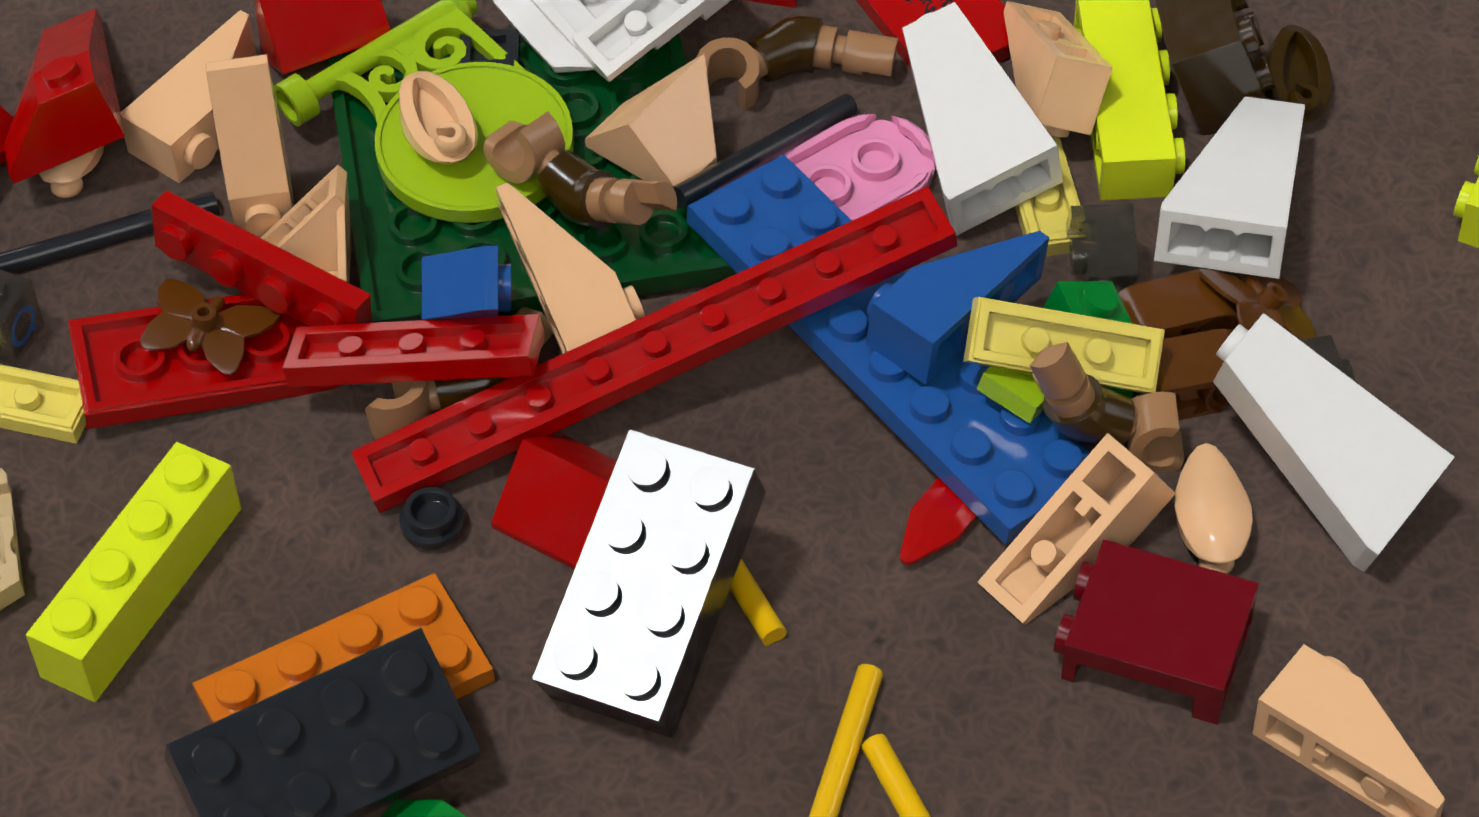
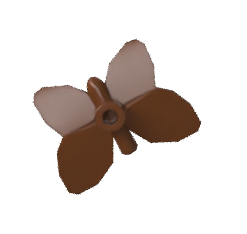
(1267, 295)
(198, 323)

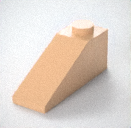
(1055, 69)
(174, 118)
(250, 142)
(571, 283)
(1105, 499)
(1342, 733)

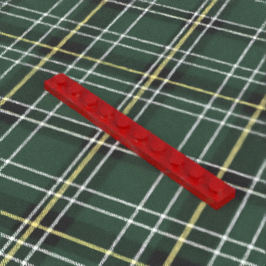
(655, 348)

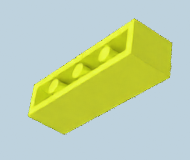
(1136, 117)
(134, 572)

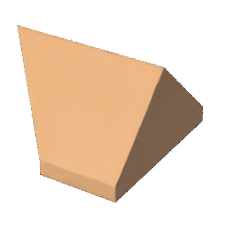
(663, 129)
(319, 226)

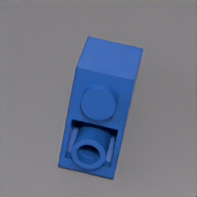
(465, 284)

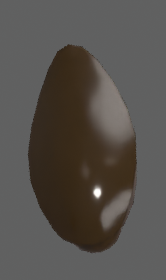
(1300, 71)

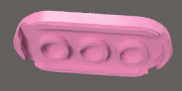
(869, 165)

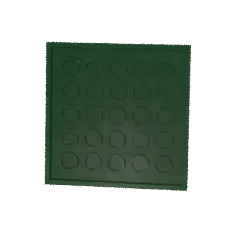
(394, 237)

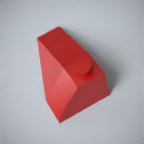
(65, 101)

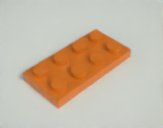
(412, 607)

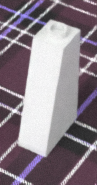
(978, 124)
(1236, 194)
(1329, 437)

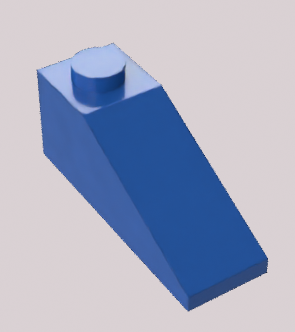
(927, 311)

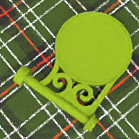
(492, 91)

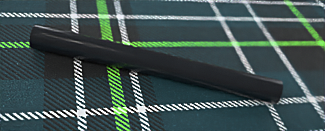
(764, 150)
(90, 238)

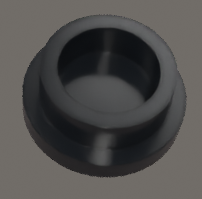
(431, 518)

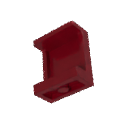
(1158, 624)

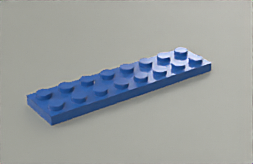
(968, 440)

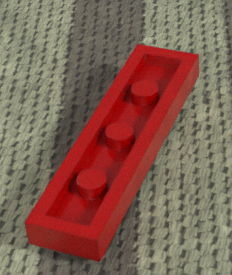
(255, 266)
(414, 351)

